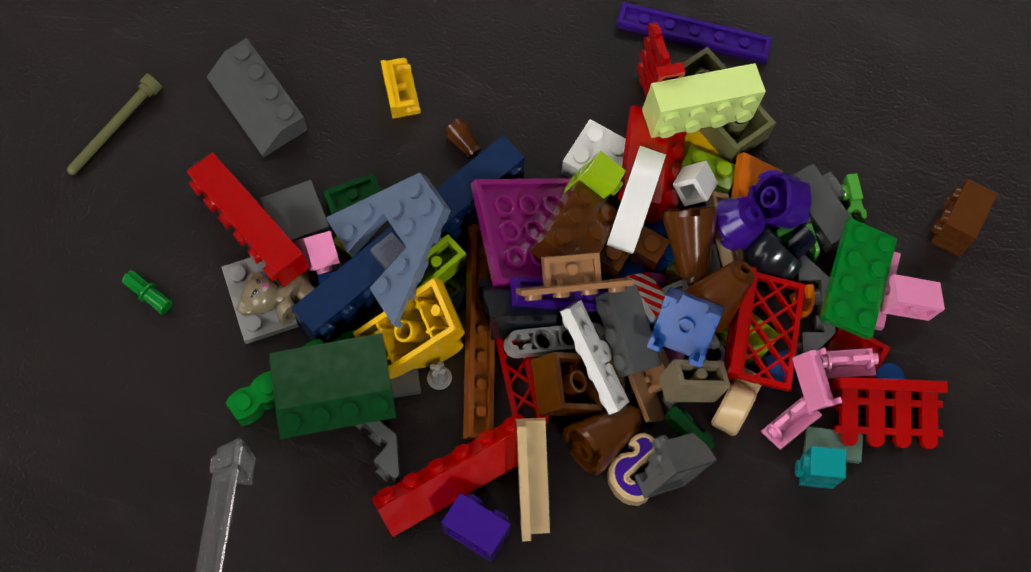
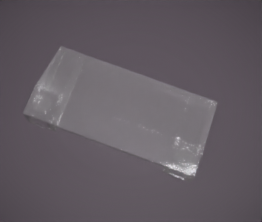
(230, 466)

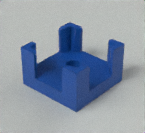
(686, 325)

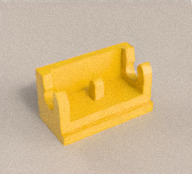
(400, 87)

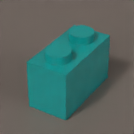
(821, 467)

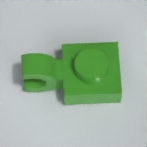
(853, 196)

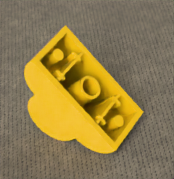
(428, 331)

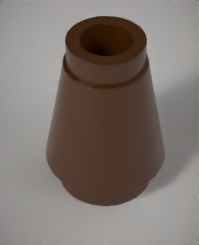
(462, 136)

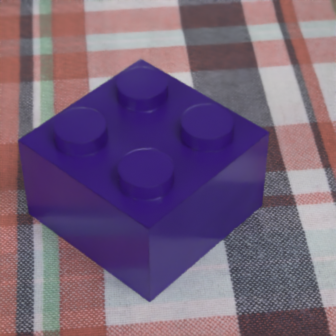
(476, 526)

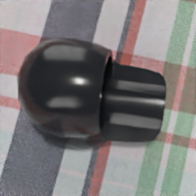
(779, 255)

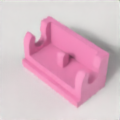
(913, 298)
(814, 380)

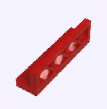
(527, 365)

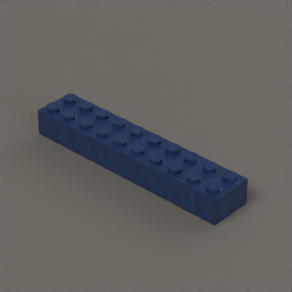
(347, 291)

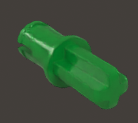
(147, 292)

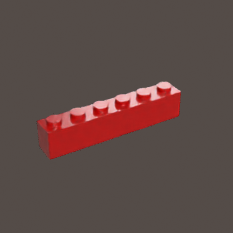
(248, 220)
(445, 478)

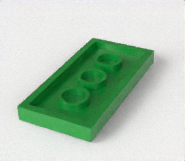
(858, 279)

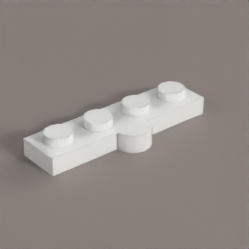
(595, 355)

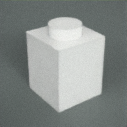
(695, 183)

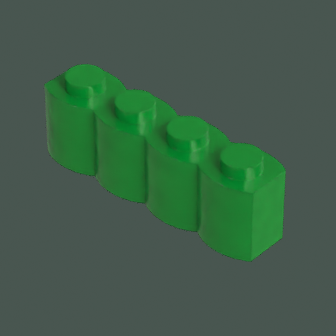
(251, 402)

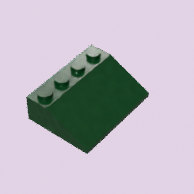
(332, 386)

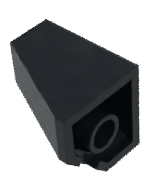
(504, 318)

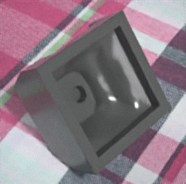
(674, 464)

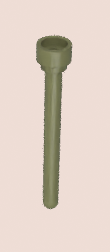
(148, 87)

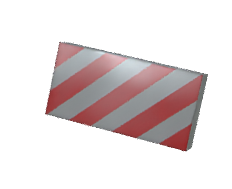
(650, 293)

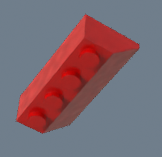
(638, 135)

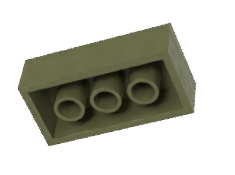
(733, 136)

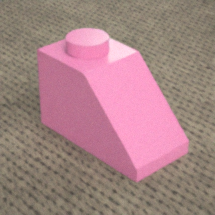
(319, 251)

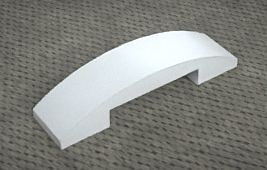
(636, 200)

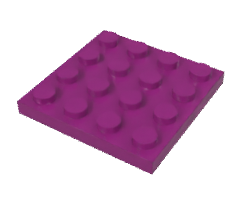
(511, 220)

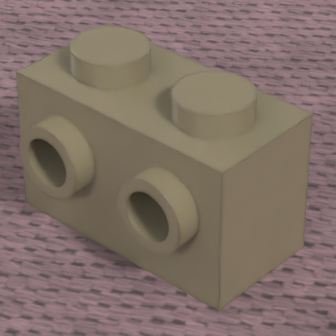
(693, 384)

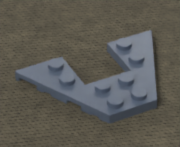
(416, 216)

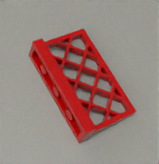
(739, 330)

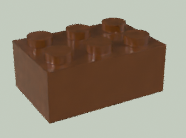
(576, 225)

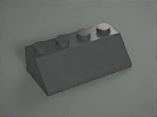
(256, 98)

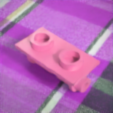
(850, 363)
(790, 424)

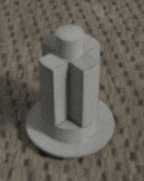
(439, 376)

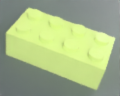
(703, 100)

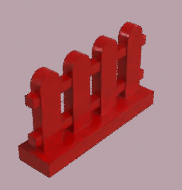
(656, 60)
(901, 410)

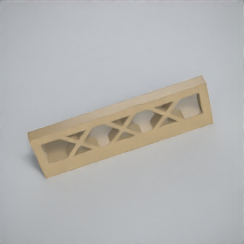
(532, 477)

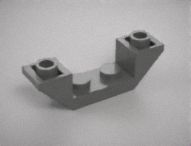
(811, 274)
(388, 459)

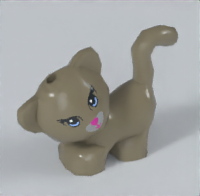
(263, 295)

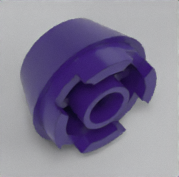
(739, 222)

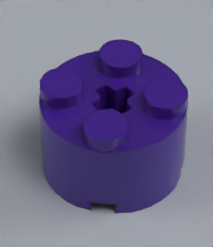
(782, 199)

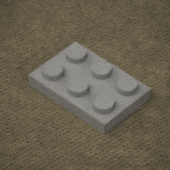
(257, 325)

